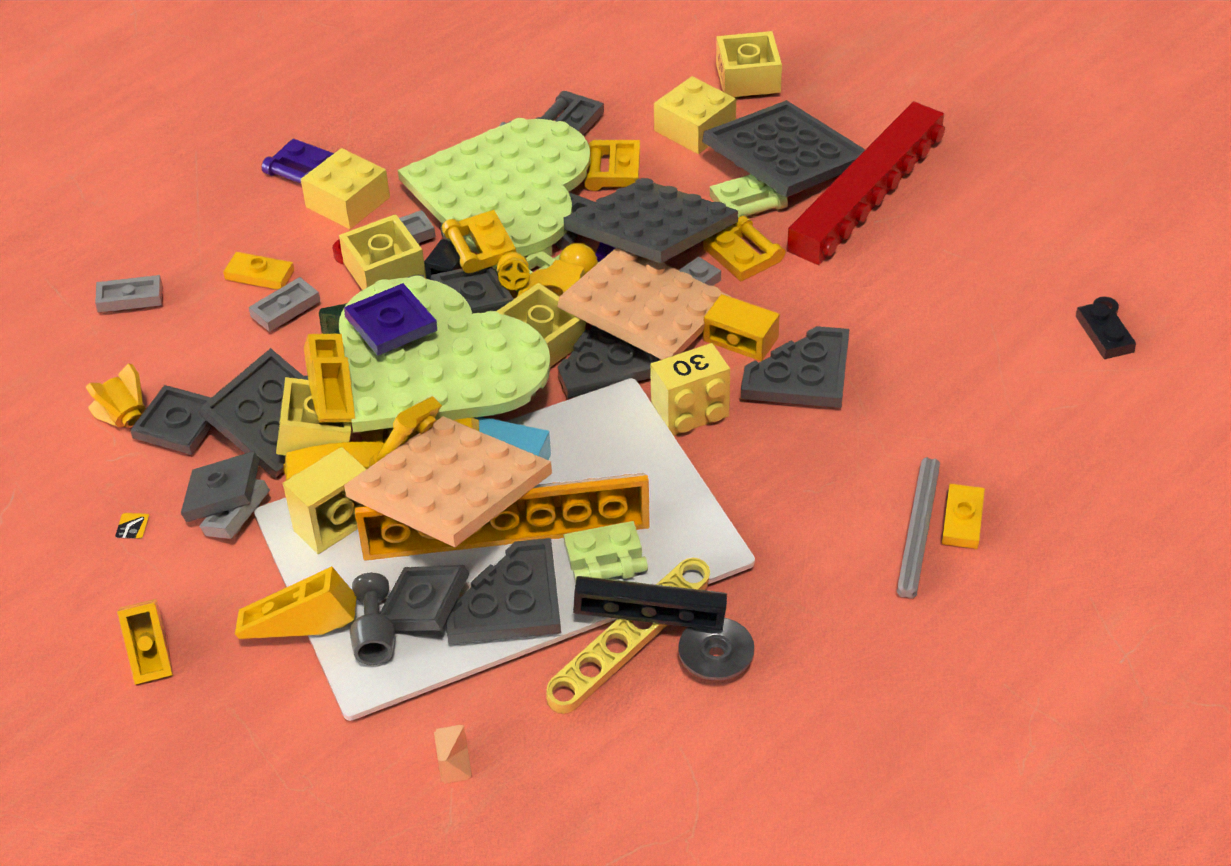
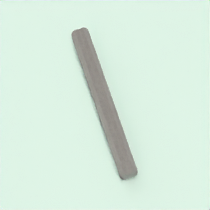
(918, 528)

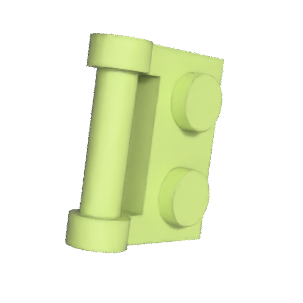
(747, 195)

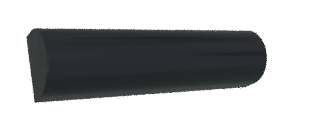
(649, 603)

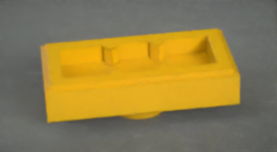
(258, 270)
(963, 516)

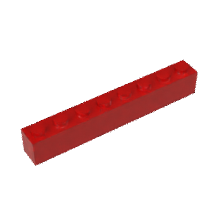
(865, 183)

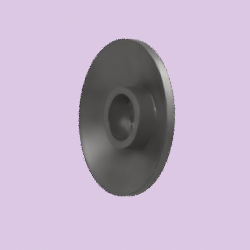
(732, 644)

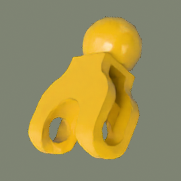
(563, 273)

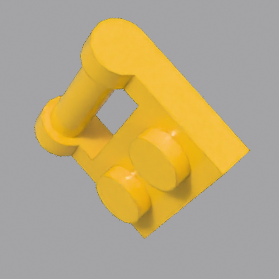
(623, 163)
(486, 234)
(737, 255)
(408, 424)

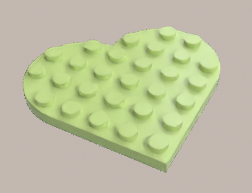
(512, 169)
(469, 365)

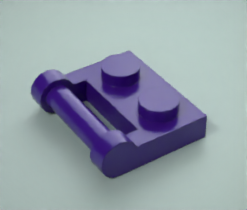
(295, 160)

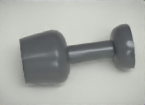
(372, 633)

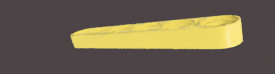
(609, 661)

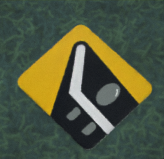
(132, 525)

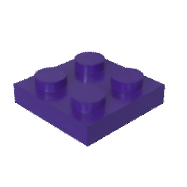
(390, 319)

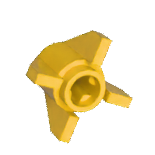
(118, 399)

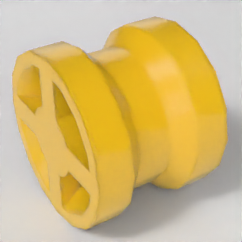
(513, 278)

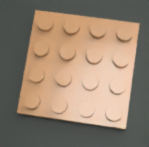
(642, 302)
(448, 480)

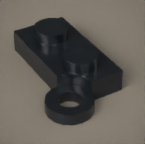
(1105, 327)

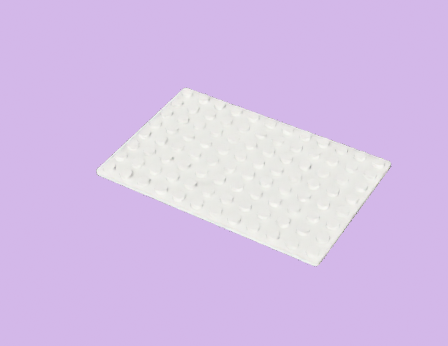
(590, 437)

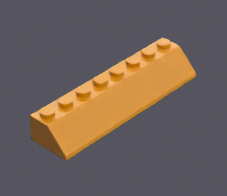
(539, 514)

